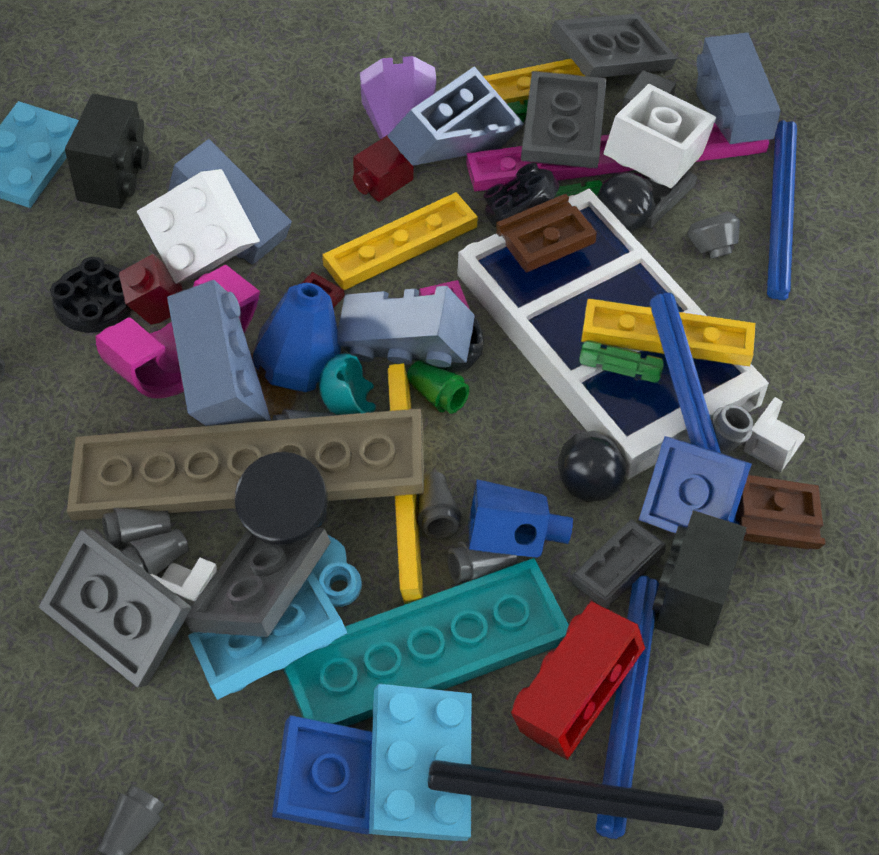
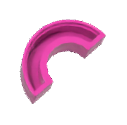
(151, 359)

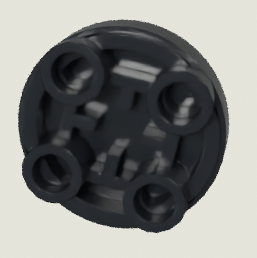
(527, 190)
(90, 297)
(281, 498)

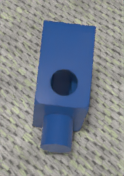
(513, 521)

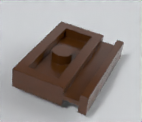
(546, 233)
(781, 513)

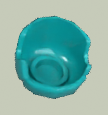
(344, 386)

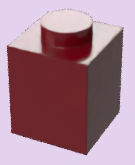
(381, 169)
(147, 289)

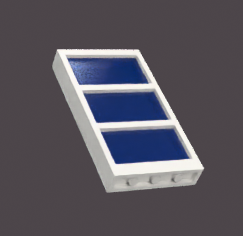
(546, 319)

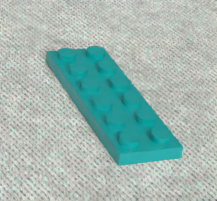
(430, 643)

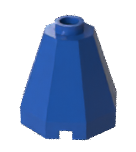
(298, 338)

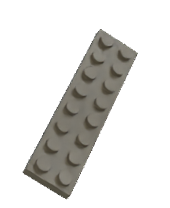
(202, 465)

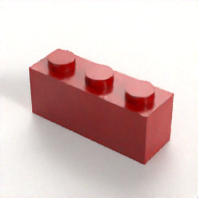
(578, 679)

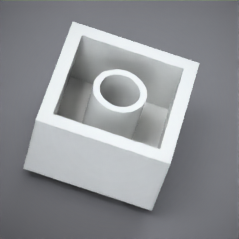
(659, 135)
(198, 225)

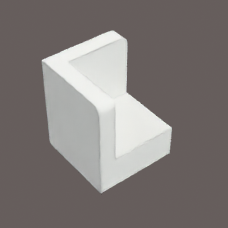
(772, 439)
(188, 583)

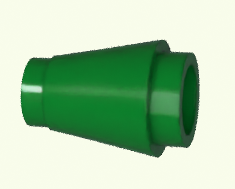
(439, 386)

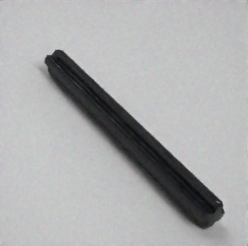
(575, 795)

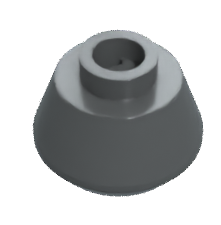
(715, 234)

